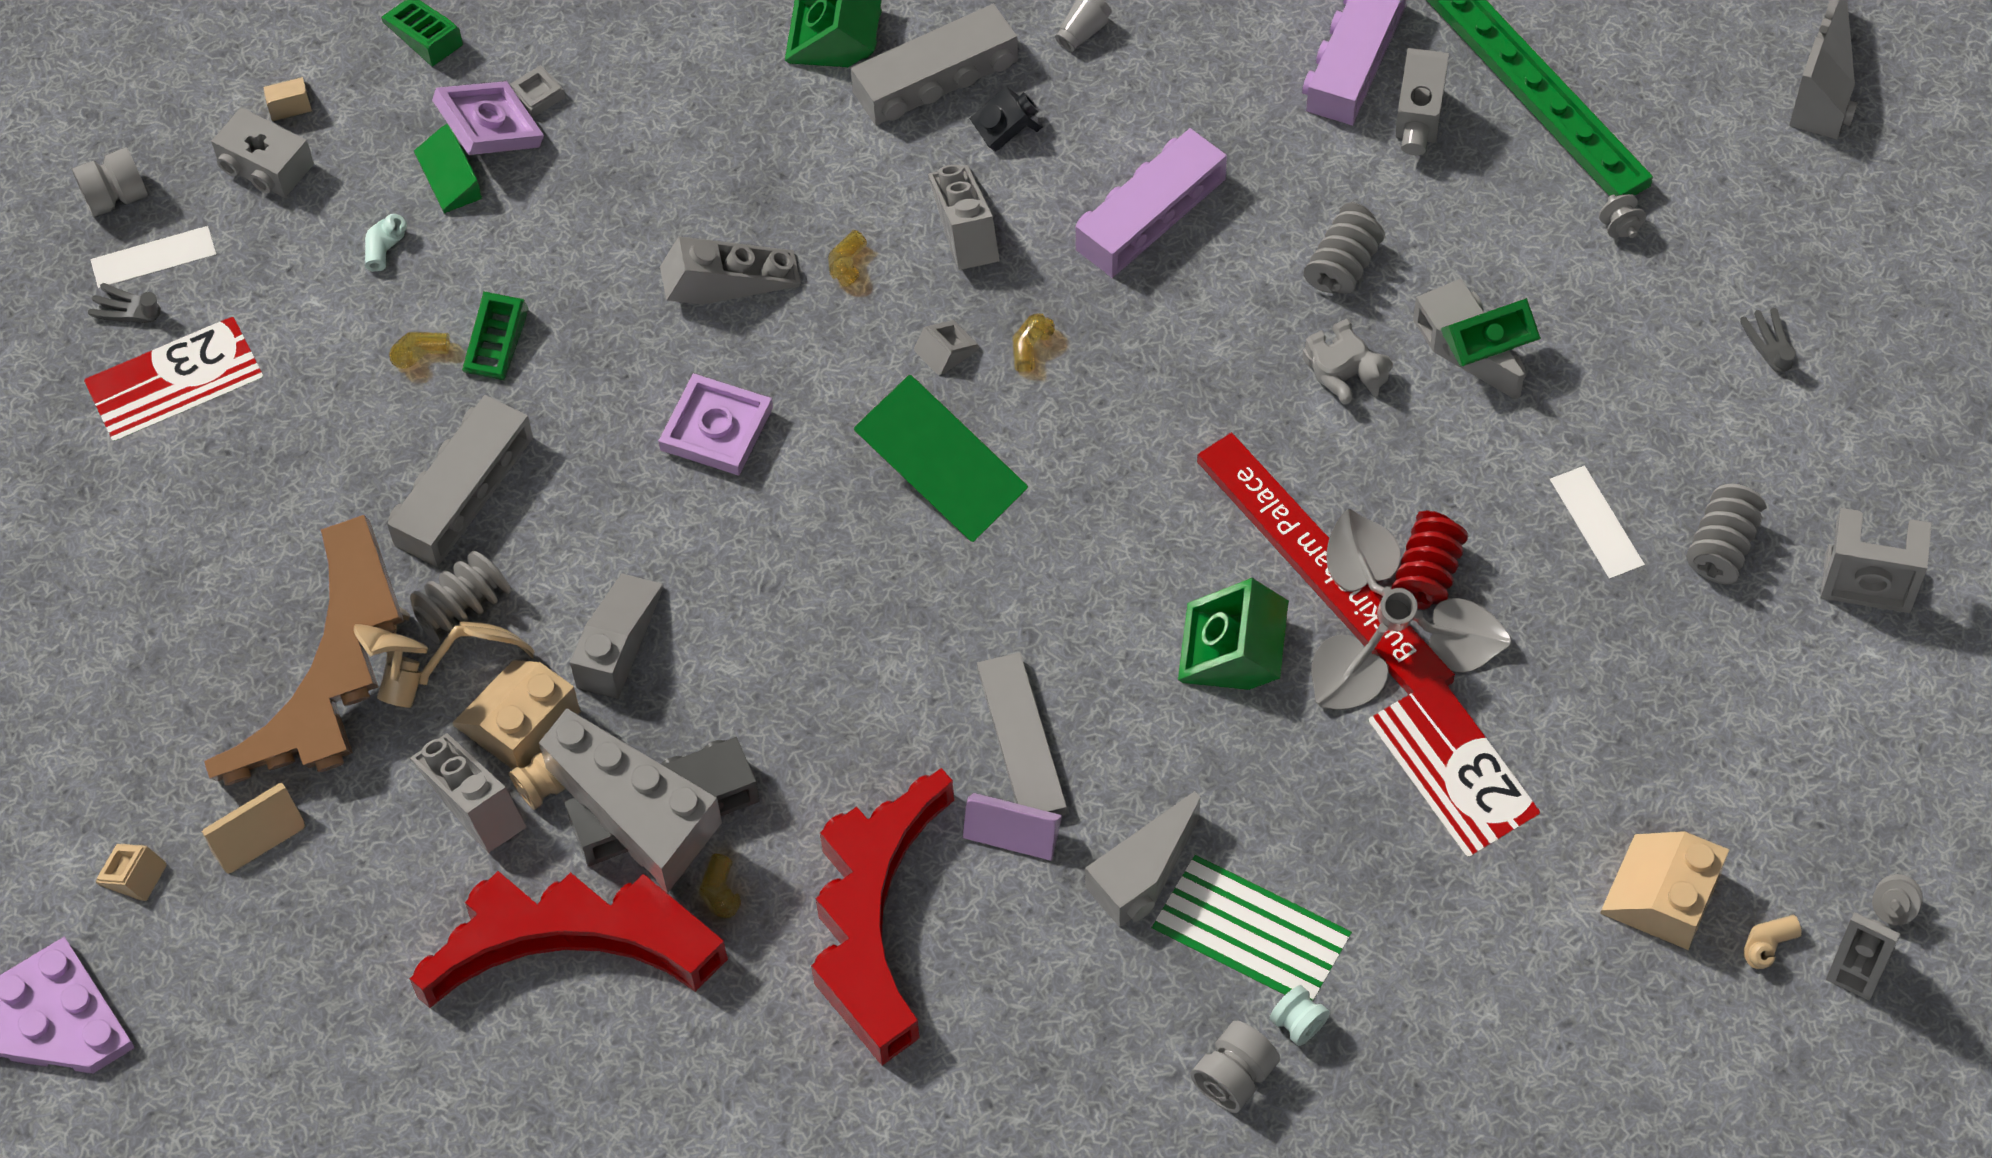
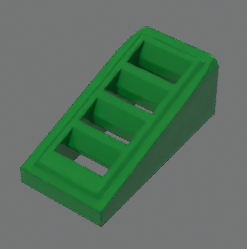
(432, 49)
(501, 305)

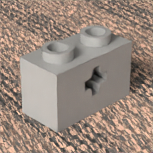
(262, 153)

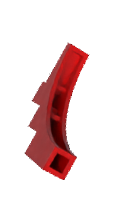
(868, 855)
(570, 916)

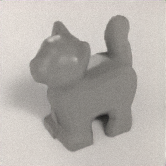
(1344, 359)

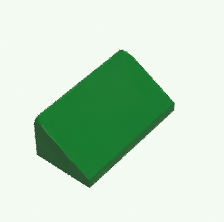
(448, 170)
(1491, 332)

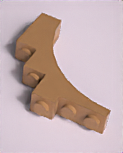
(340, 670)

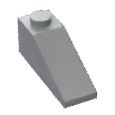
(614, 636)
(1136, 870)
(1863, 956)

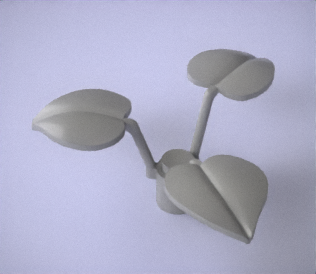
(1348, 673)

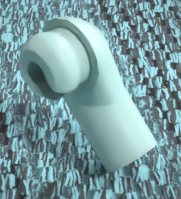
(381, 238)

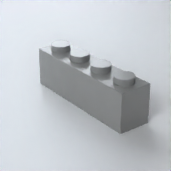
(934, 64)
(459, 480)

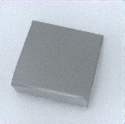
(944, 346)

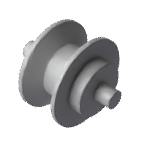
(1622, 216)
(1897, 899)

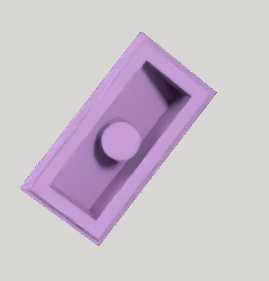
(1011, 826)

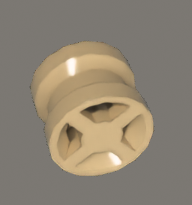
(535, 782)

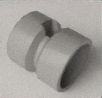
(109, 182)
(1238, 1062)

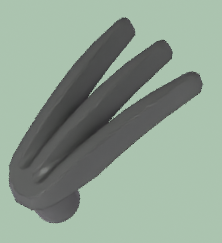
(134, 309)
(1777, 354)

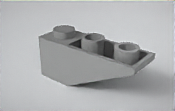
(964, 216)
(720, 271)
(1453, 304)
(469, 792)

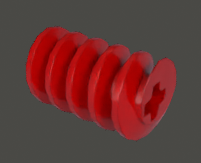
(1431, 558)

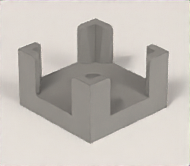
(1873, 572)

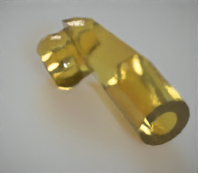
(841, 258)

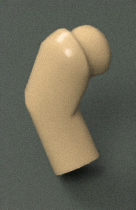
(1764, 939)

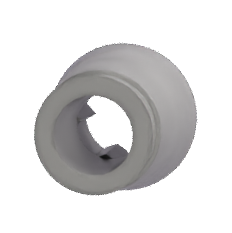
(1082, 22)

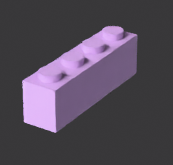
(1351, 57)
(1150, 202)

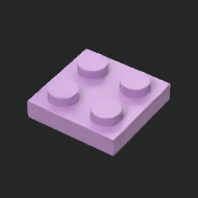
(487, 117)
(715, 424)

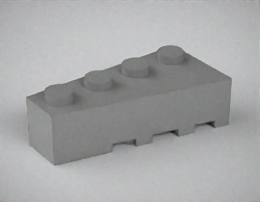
(634, 797)

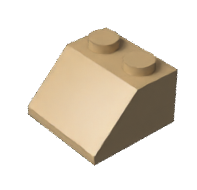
(517, 711)
(1666, 885)

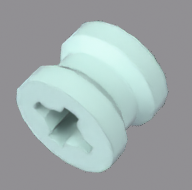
(1299, 1015)

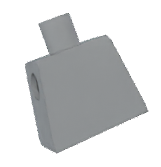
(1421, 99)

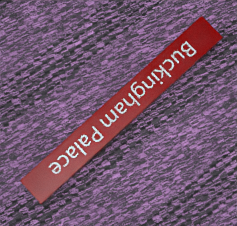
(1305, 549)

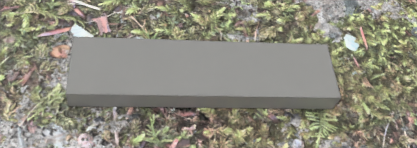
(1021, 734)

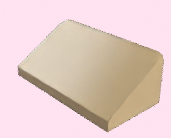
(253, 828)

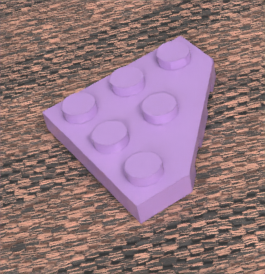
(57, 1014)

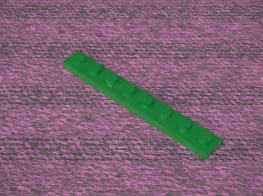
(1546, 96)

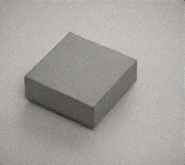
(537, 91)

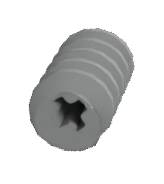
(1345, 250)
(1726, 533)
(457, 593)

